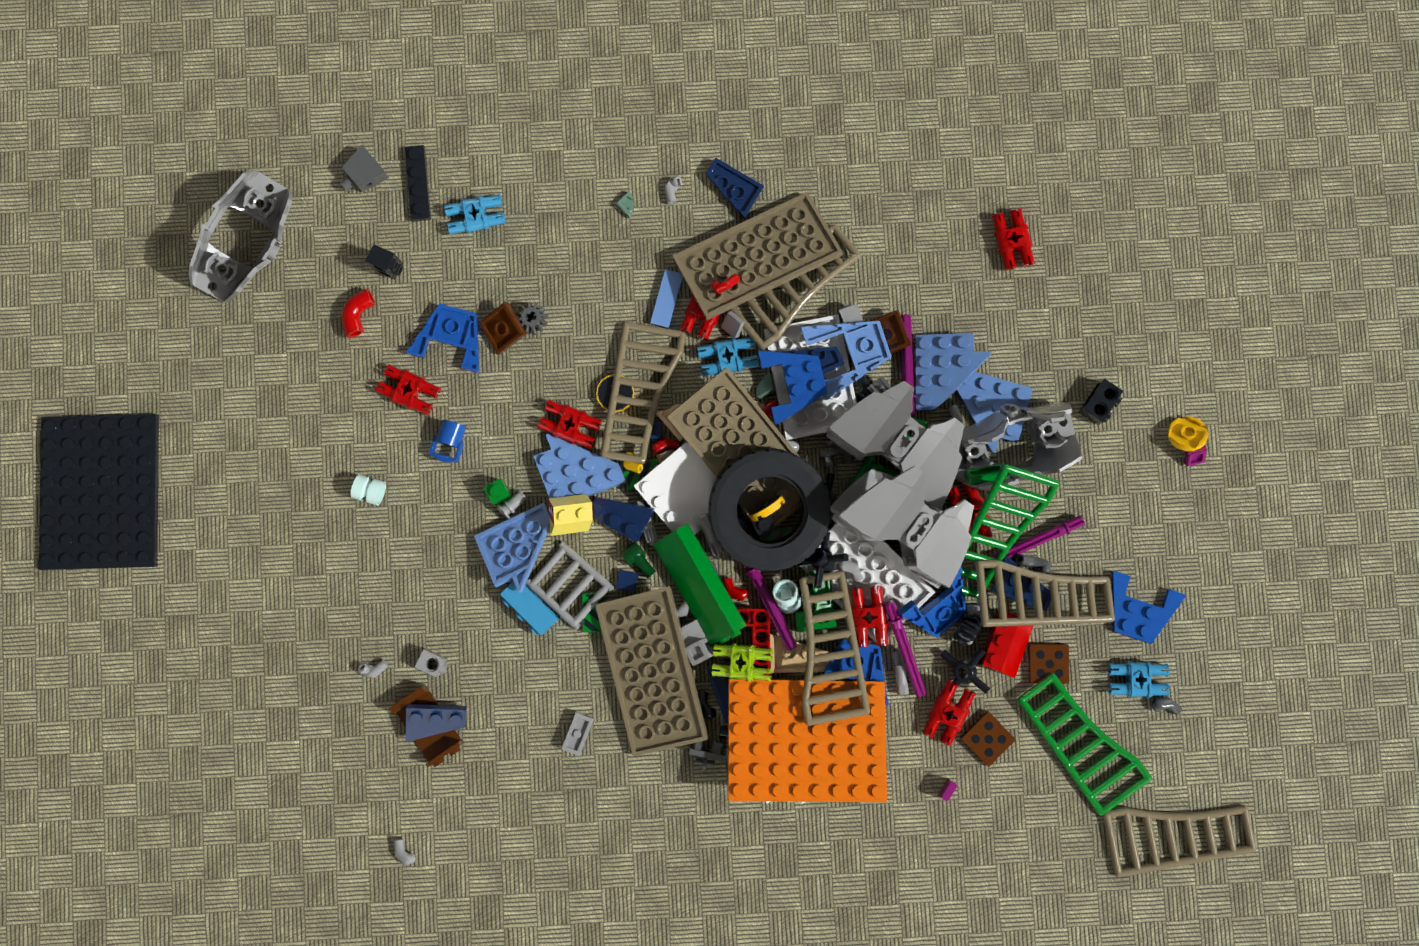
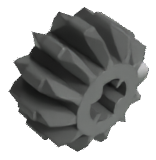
(529, 312)

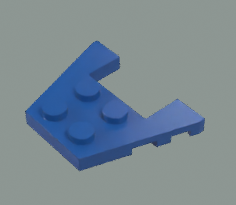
(454, 328)
(802, 377)
(941, 612)
(1137, 617)
(870, 660)

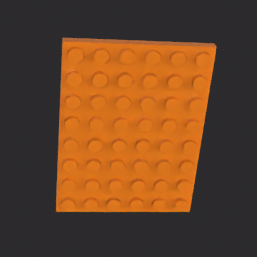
(786, 760)

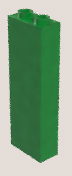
(700, 585)

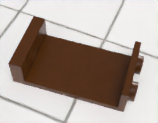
(433, 746)

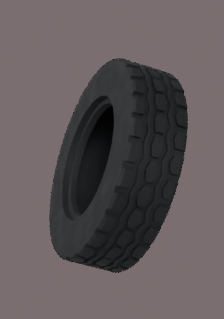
(807, 533)

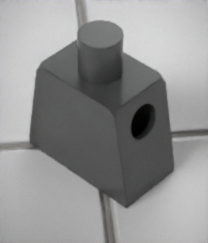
(362, 171)

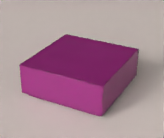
(1195, 457)
(947, 790)

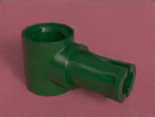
(635, 556)

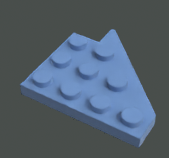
(943, 366)
(985, 394)
(575, 471)
(514, 546)

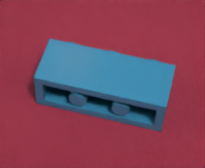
(529, 608)

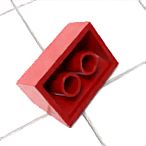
(1005, 647)

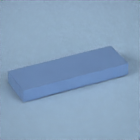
(666, 299)

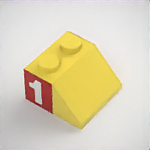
(570, 514)

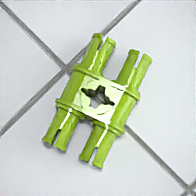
(740, 671)

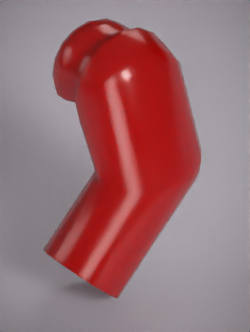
(726, 284)
(663, 444)
(735, 593)

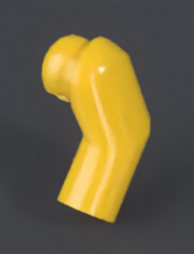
(635, 467)

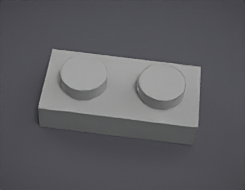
(577, 733)

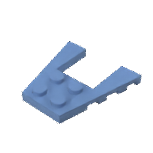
(865, 346)

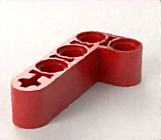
(757, 627)

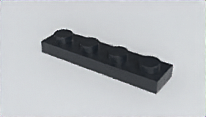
(418, 183)

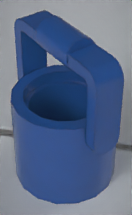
(450, 435)

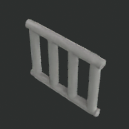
(561, 609)

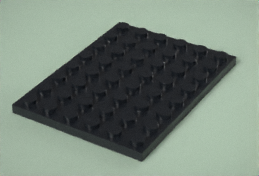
(99, 492)

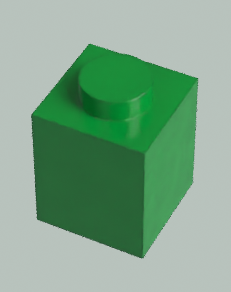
(497, 491)

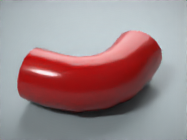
(352, 312)

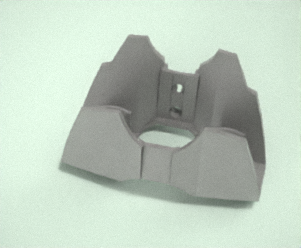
(243, 196)
(880, 428)
(1053, 446)
(894, 509)

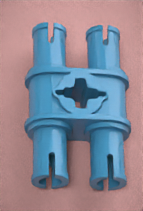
(482, 220)
(733, 347)
(1142, 688)

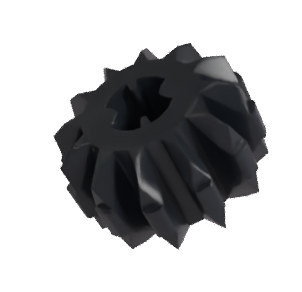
(967, 628)

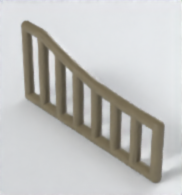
(800, 302)
(659, 387)
(1035, 577)
(811, 658)
(1167, 819)

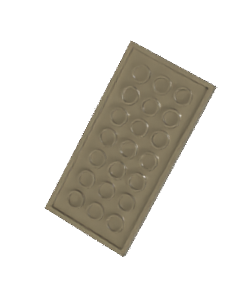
(761, 252)
(723, 424)
(651, 671)

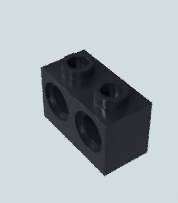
(384, 262)
(1098, 399)

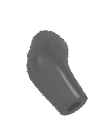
(1033, 562)

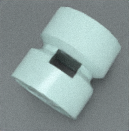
(366, 489)
(787, 596)

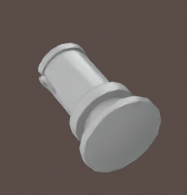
(510, 505)

